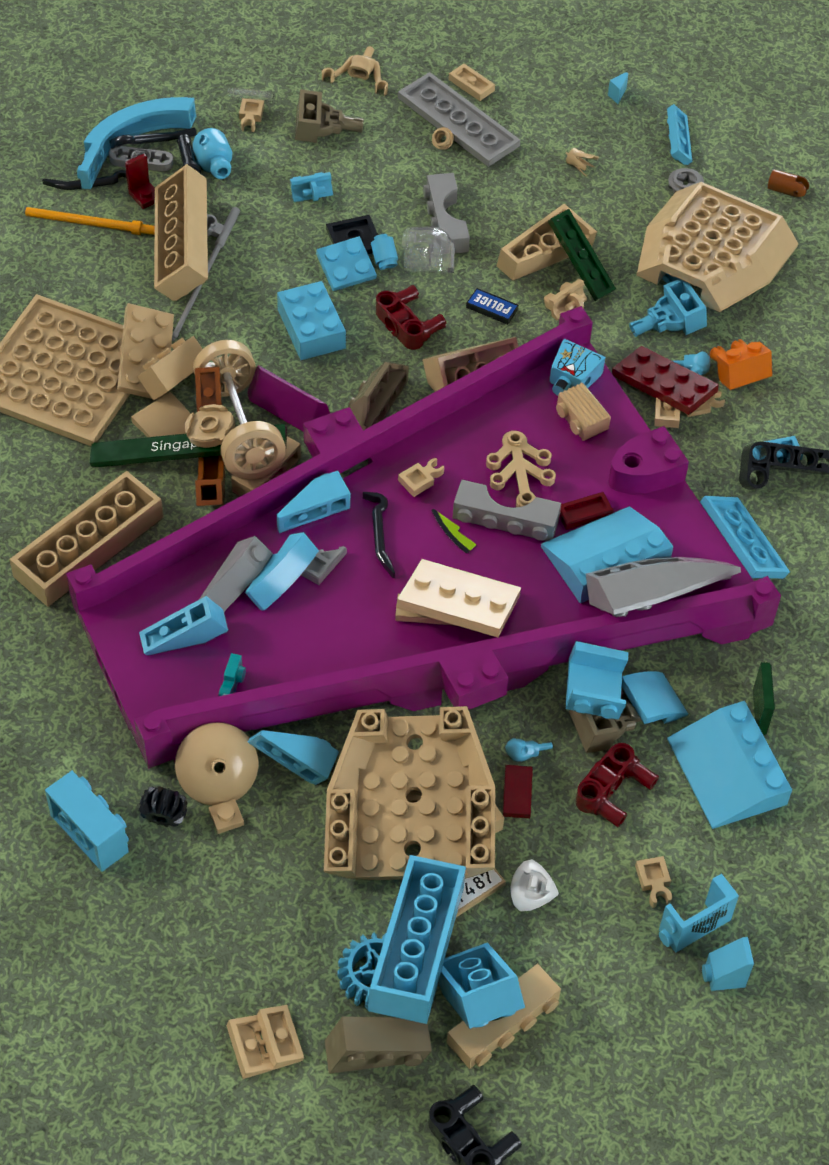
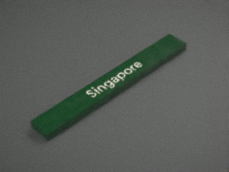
(153, 449)

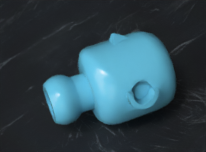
(213, 152)

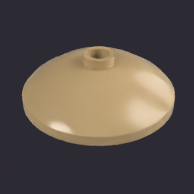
(204, 749)

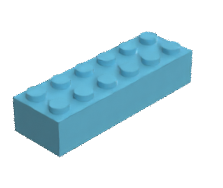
(417, 939)

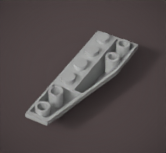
(652, 581)

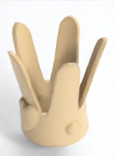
(575, 158)

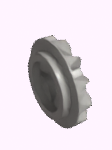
(678, 177)

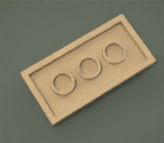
(144, 337)

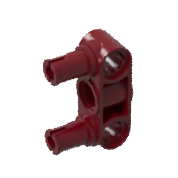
(402, 321)
(608, 775)

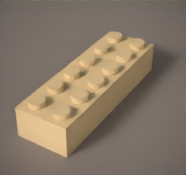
(180, 233)
(87, 537)

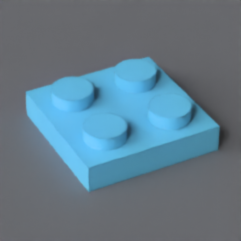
(346, 263)

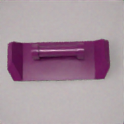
(284, 399)

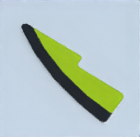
(451, 531)

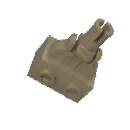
(319, 119)
(600, 733)

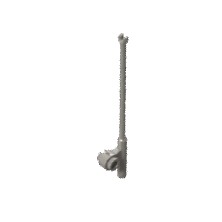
(221, 232)

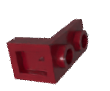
(138, 181)

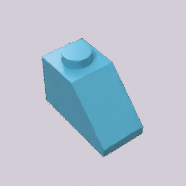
(729, 966)

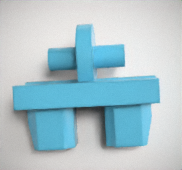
(311, 187)

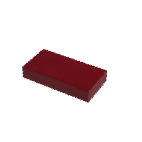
(585, 510)
(517, 791)

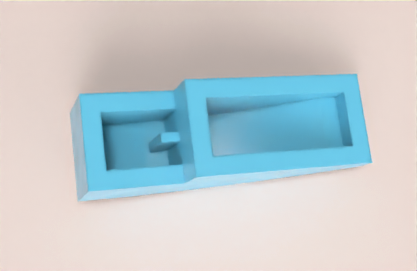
(282, 570)

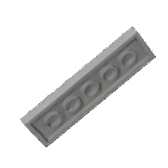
(469, 125)

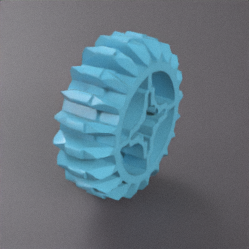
(356, 981)

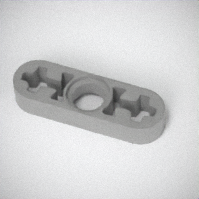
(156, 165)

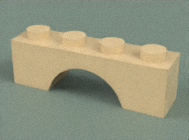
(476, 1044)

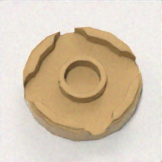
(209, 425)

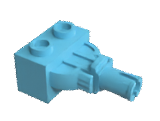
(675, 311)

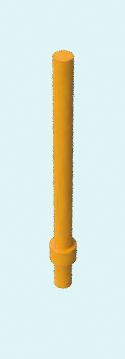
(135, 227)

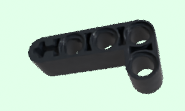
(769, 460)

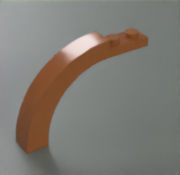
(211, 470)

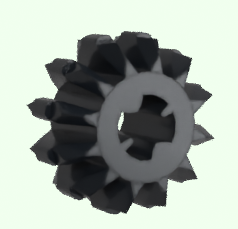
(163, 806)

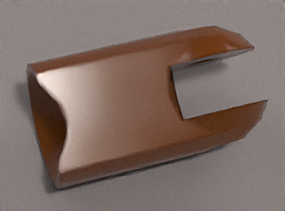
(788, 183)

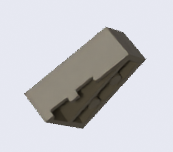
(376, 1043)

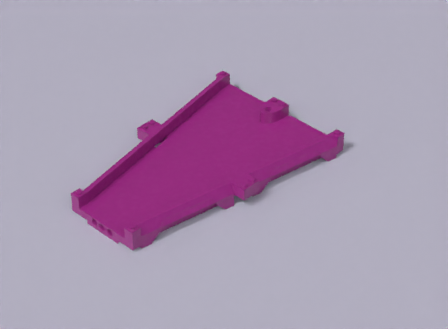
(339, 639)

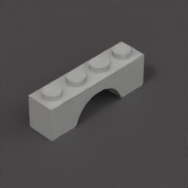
(442, 193)
(533, 520)

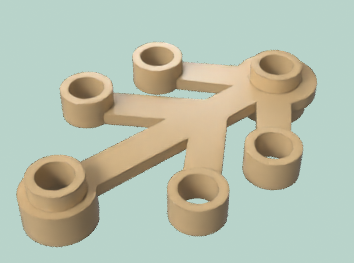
(516, 443)

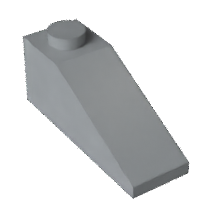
(238, 571)

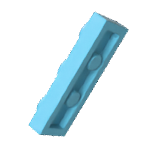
(679, 135)

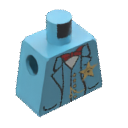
(575, 365)

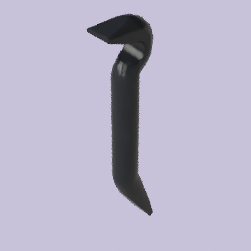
(149, 138)
(72, 185)
(378, 529)

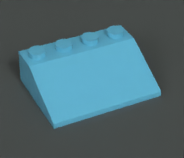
(605, 544)
(730, 766)

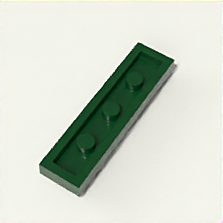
(581, 254)

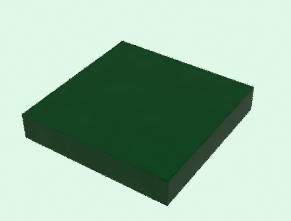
(764, 697)

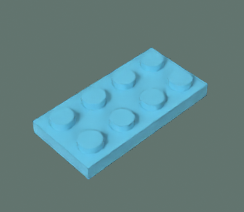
(744, 537)

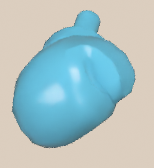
(697, 363)
(523, 750)

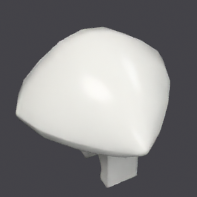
(531, 886)

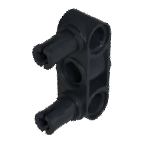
(461, 1138)

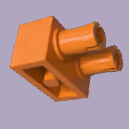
(742, 363)

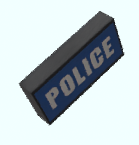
(492, 306)

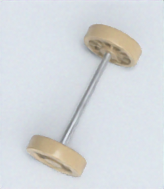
(250, 440)

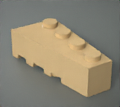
(538, 247)

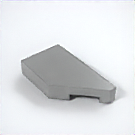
(323, 564)

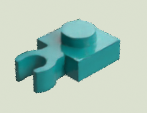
(233, 675)

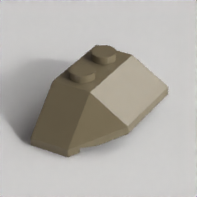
(378, 393)

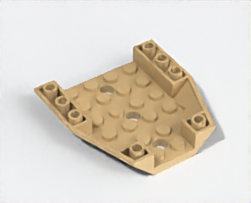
(733, 265)
(368, 803)

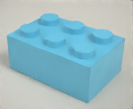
(311, 320)
(87, 820)
(480, 986)

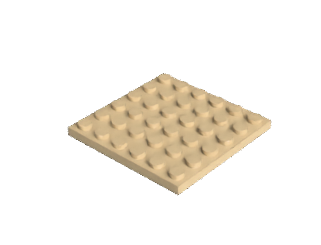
(62, 370)

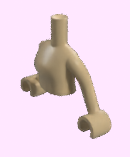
(359, 67)

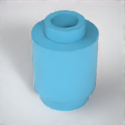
(384, 251)

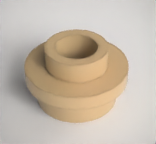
(438, 134)

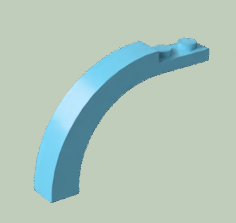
(132, 120)

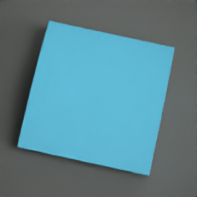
(653, 697)

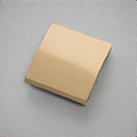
(162, 417)
(278, 1037)

